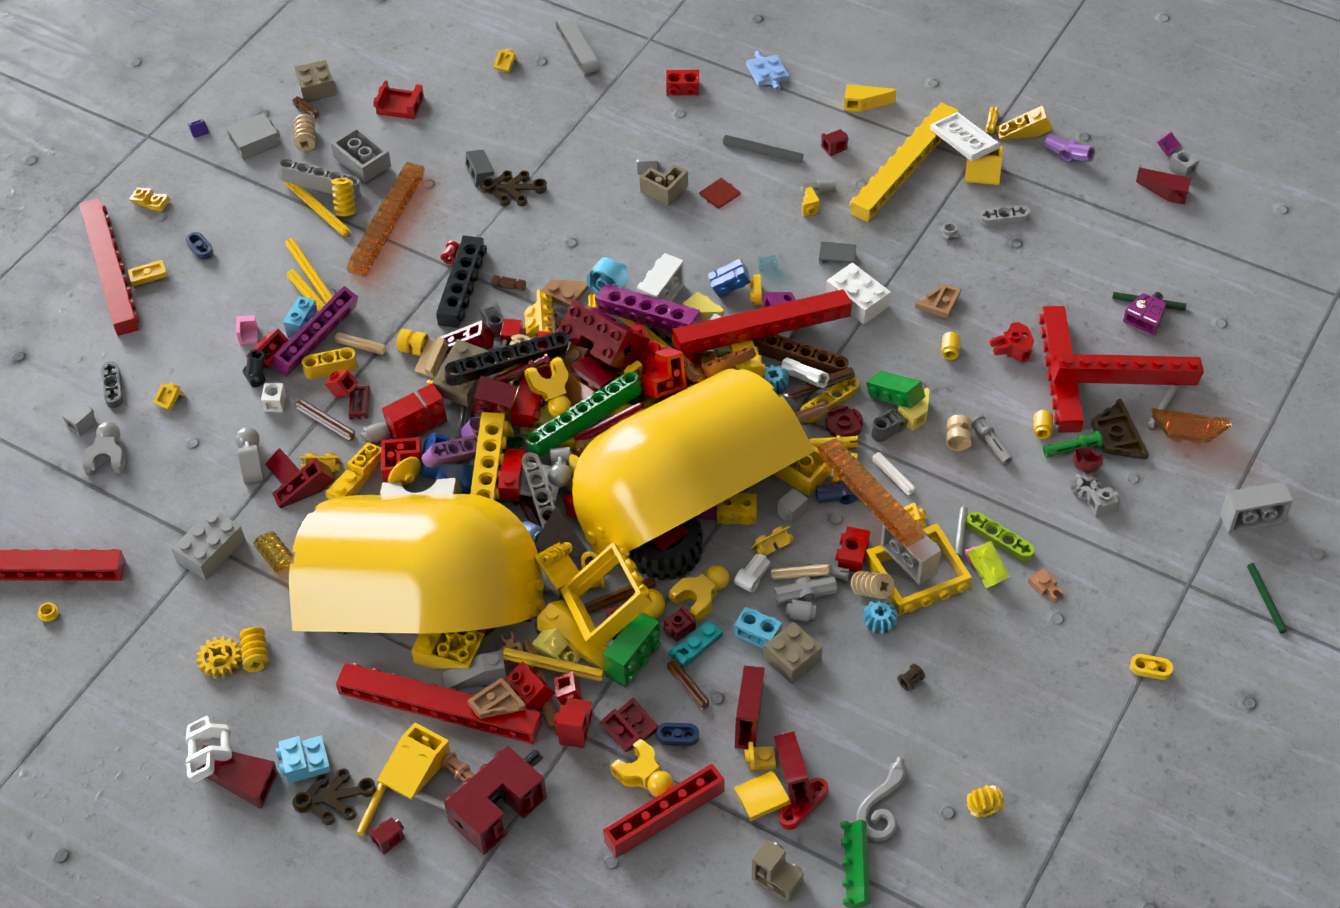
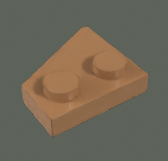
(565, 291)
(940, 301)
(496, 700)

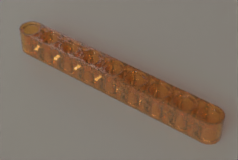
(385, 219)
(871, 493)

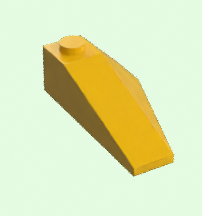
(559, 616)

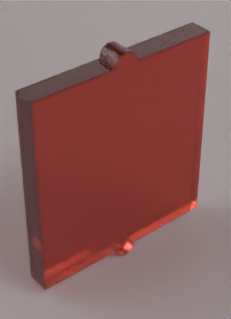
(719, 193)

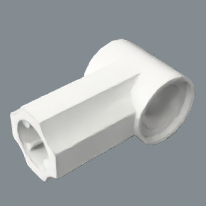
(750, 576)

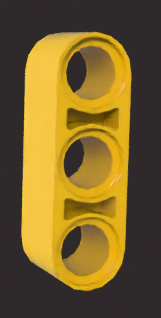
(325, 363)

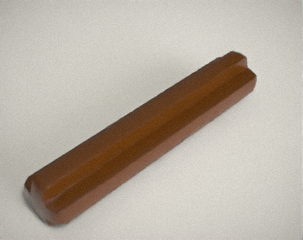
(688, 684)

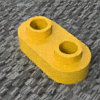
(756, 294)
(1151, 666)

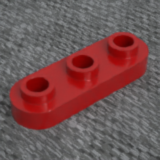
(800, 814)

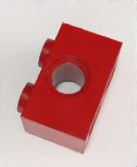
(854, 539)

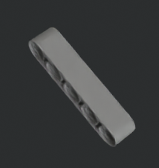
(577, 46)
(313, 176)
(538, 490)

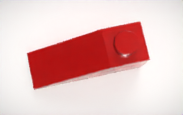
(511, 475)

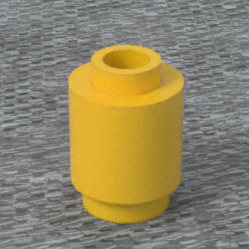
(951, 345)
(1043, 424)

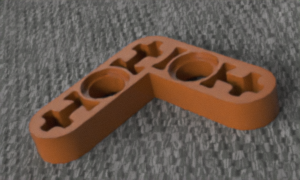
(712, 364)

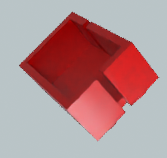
(411, 418)

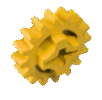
(219, 657)

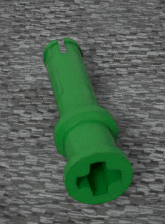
(1089, 441)

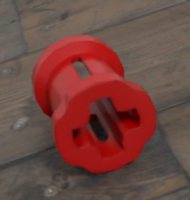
(450, 252)

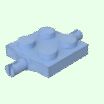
(767, 70)

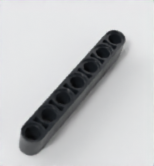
(497, 356)

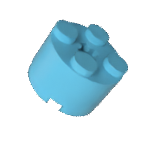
(607, 272)

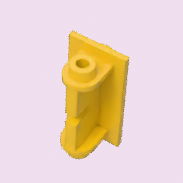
(329, 459)
(779, 537)

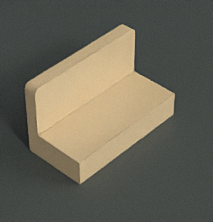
(432, 357)

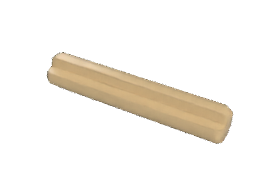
(360, 343)
(802, 571)

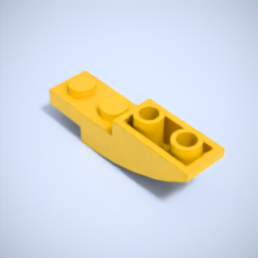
(357, 473)

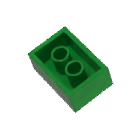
(632, 649)

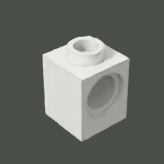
(273, 397)

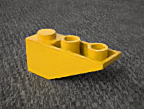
(863, 98)
(1025, 126)

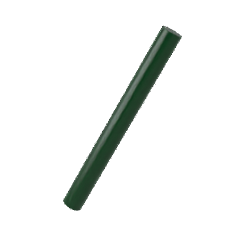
(1129, 297)
(1267, 598)

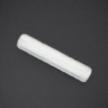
(893, 473)

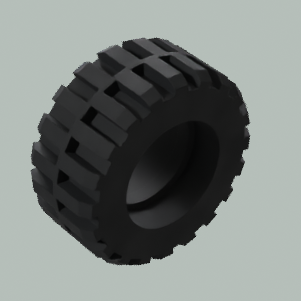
(674, 560)

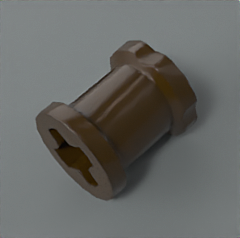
(912, 676)

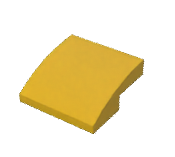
(762, 795)

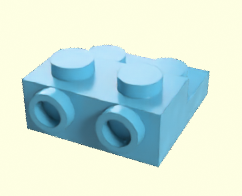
(302, 758)

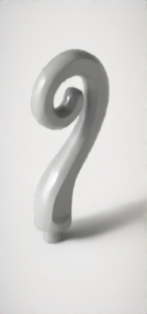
(894, 780)

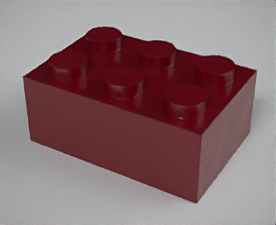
(493, 397)

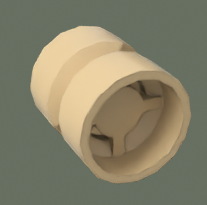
(958, 432)

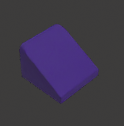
(198, 128)

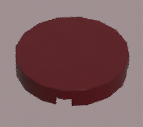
(844, 422)

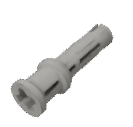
(987, 433)

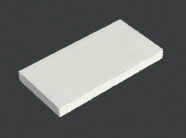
(964, 136)

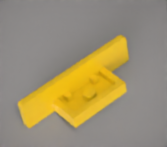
(540, 315)

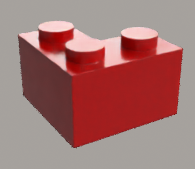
(668, 376)
(396, 450)
(573, 722)

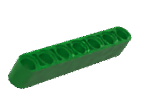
(584, 414)

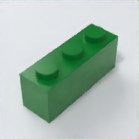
(895, 389)

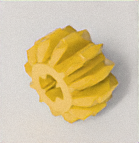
(985, 801)

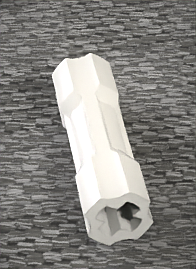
(811, 375)

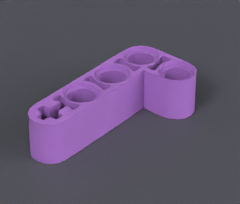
(454, 450)

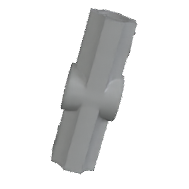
(805, 589)

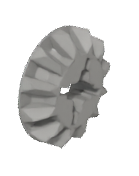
(1077, 485)

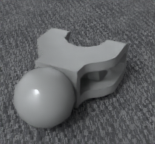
(105, 450)

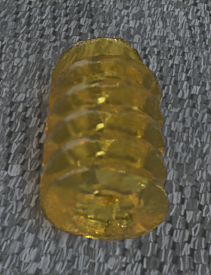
(274, 551)

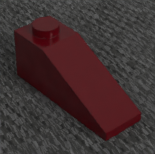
(1166, 185)
(475, 334)
(305, 483)

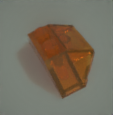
(1190, 426)

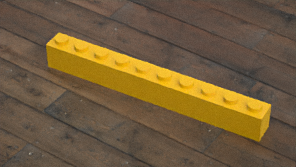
(899, 166)

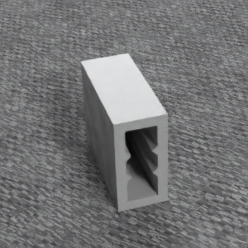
(253, 136)

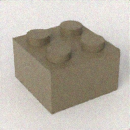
(315, 81)
(792, 652)

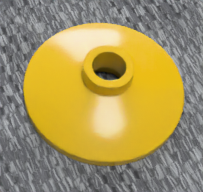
(405, 471)

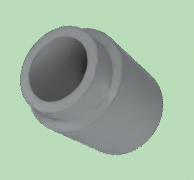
(375, 433)
(801, 610)

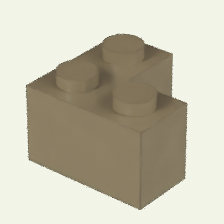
(664, 186)
(774, 872)

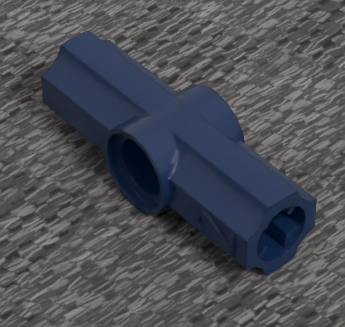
(835, 492)

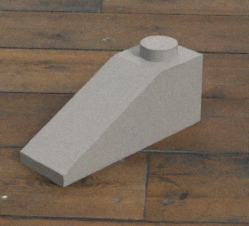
(483, 670)

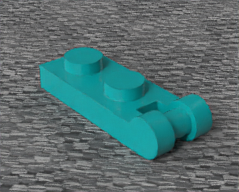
(696, 643)

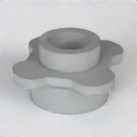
(949, 230)

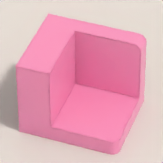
(247, 329)

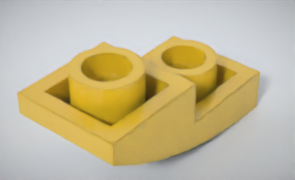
(147, 199)

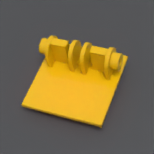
(557, 564)

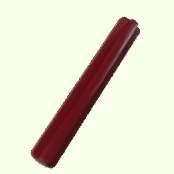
(608, 423)

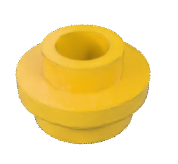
(49, 608)

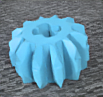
(777, 378)
(880, 616)

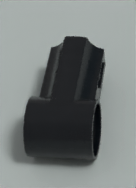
(254, 369)

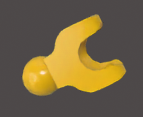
(551, 389)
(701, 589)
(643, 772)

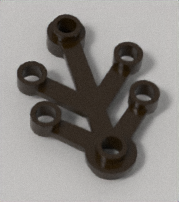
(492, 186)
(331, 796)

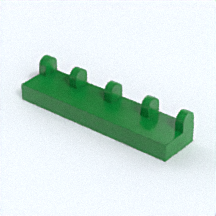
(855, 864)

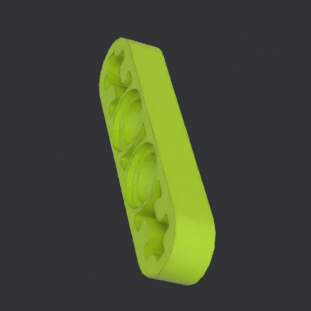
(1002, 533)

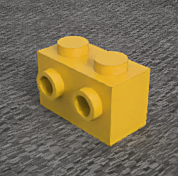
(738, 510)

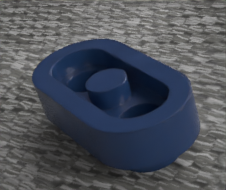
(199, 245)
(678, 732)

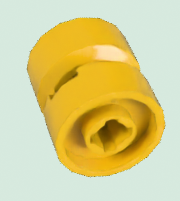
(411, 342)

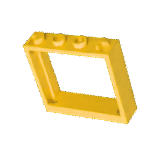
(587, 578)
(924, 598)

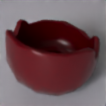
(1087, 460)

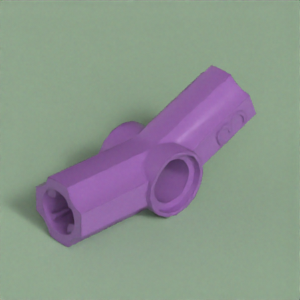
(1069, 150)

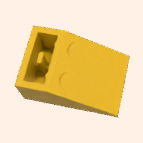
(446, 650)
(414, 761)

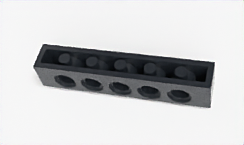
(461, 281)

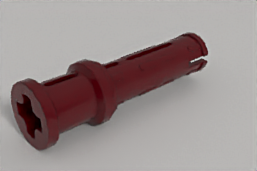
(531, 363)

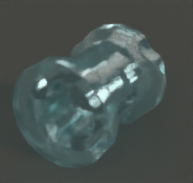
(767, 262)

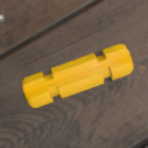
(992, 120)

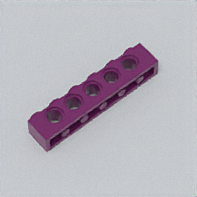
(645, 308)
(315, 331)

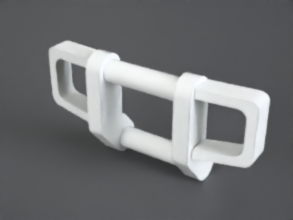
(198, 733)

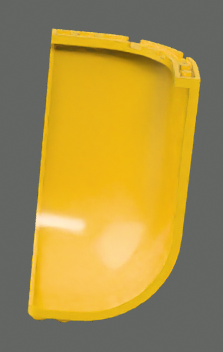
(683, 458)
(413, 566)

